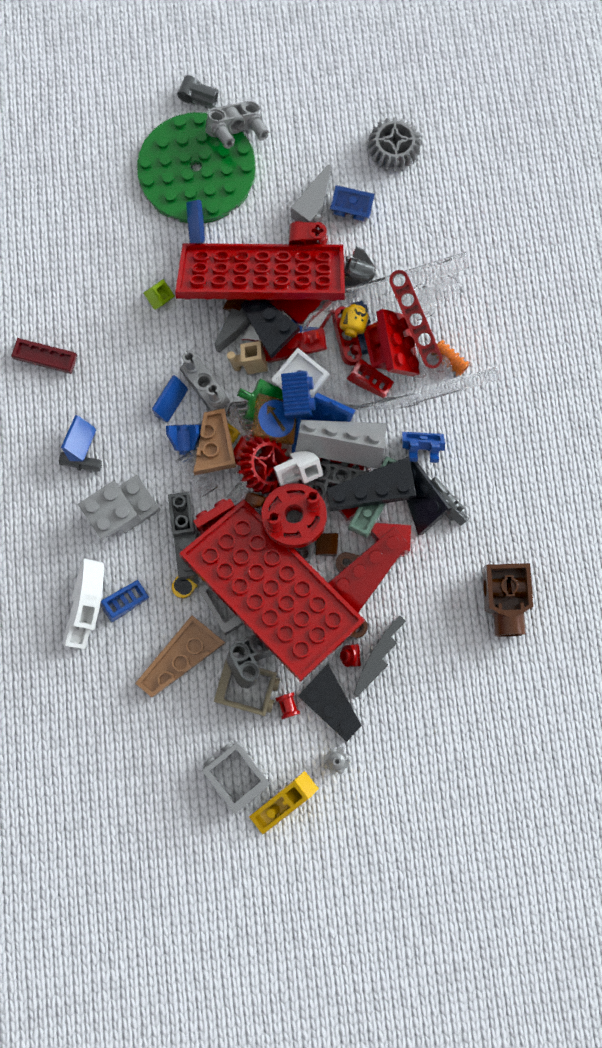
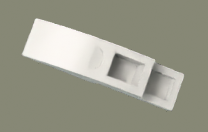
(86, 603)

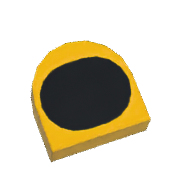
(183, 588)

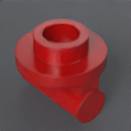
(350, 655)

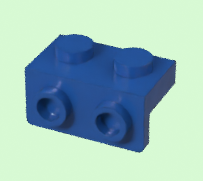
(352, 202)

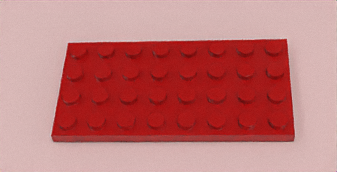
(261, 272)
(272, 590)

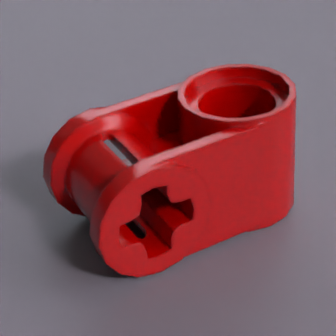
(307, 233)

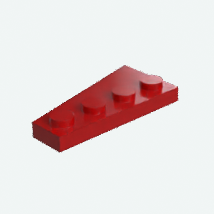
(366, 572)

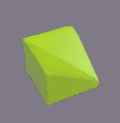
(159, 294)

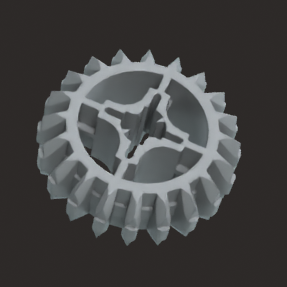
(405, 139)

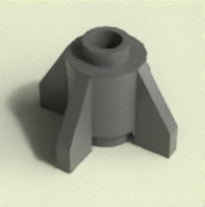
(359, 269)

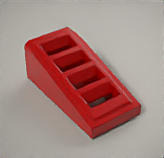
(360, 380)

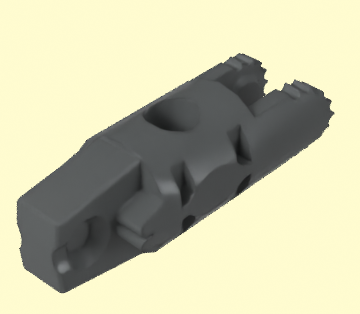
(457, 508)

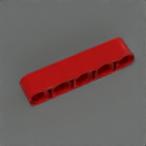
(408, 311)

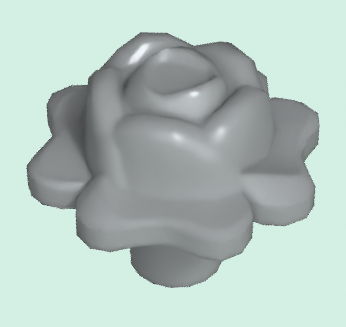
(336, 761)

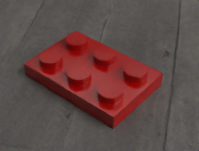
(397, 343)

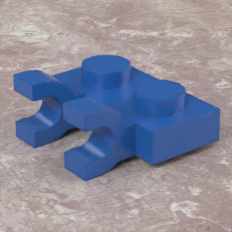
(426, 441)

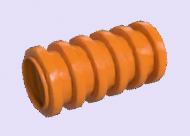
(457, 363)

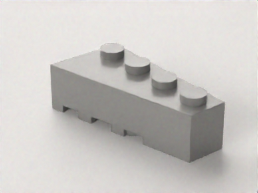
(343, 441)

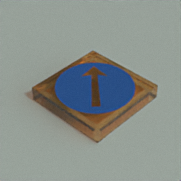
(270, 420)

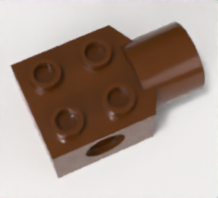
(507, 596)

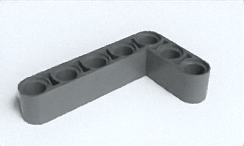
(323, 483)

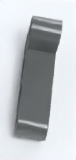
(248, 662)

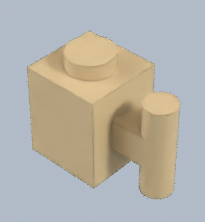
(251, 357)

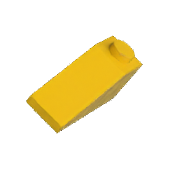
(284, 802)

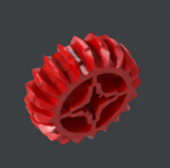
(257, 469)

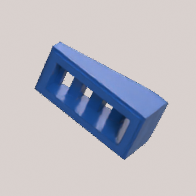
(112, 616)

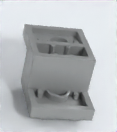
(118, 507)

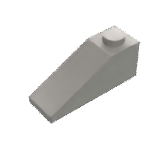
(311, 203)

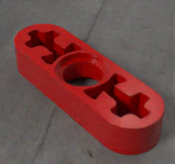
(344, 344)

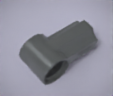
(193, 90)

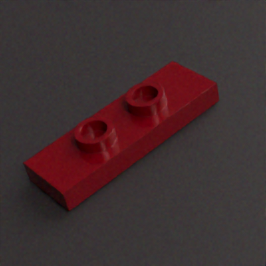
(44, 355)

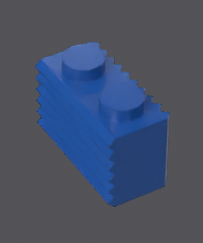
(297, 395)

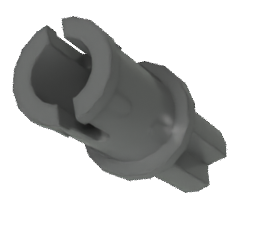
(87, 464)

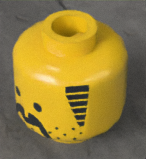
(354, 320)

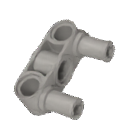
(234, 119)
(196, 374)

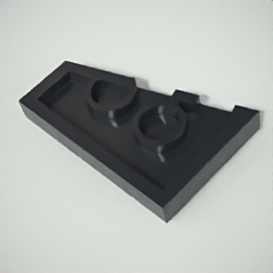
(270, 324)
(429, 502)
(331, 704)

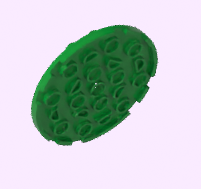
(170, 182)

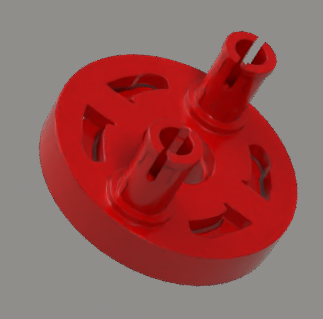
(308, 504)

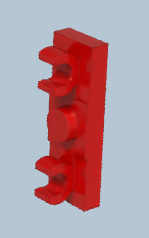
(308, 342)

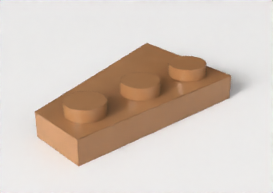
(215, 444)

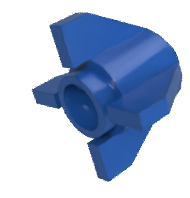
(184, 437)

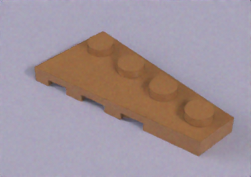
(181, 654)

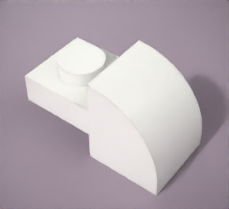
(302, 466)

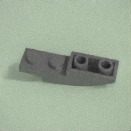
(182, 530)

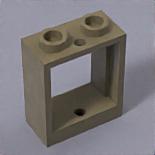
(224, 685)

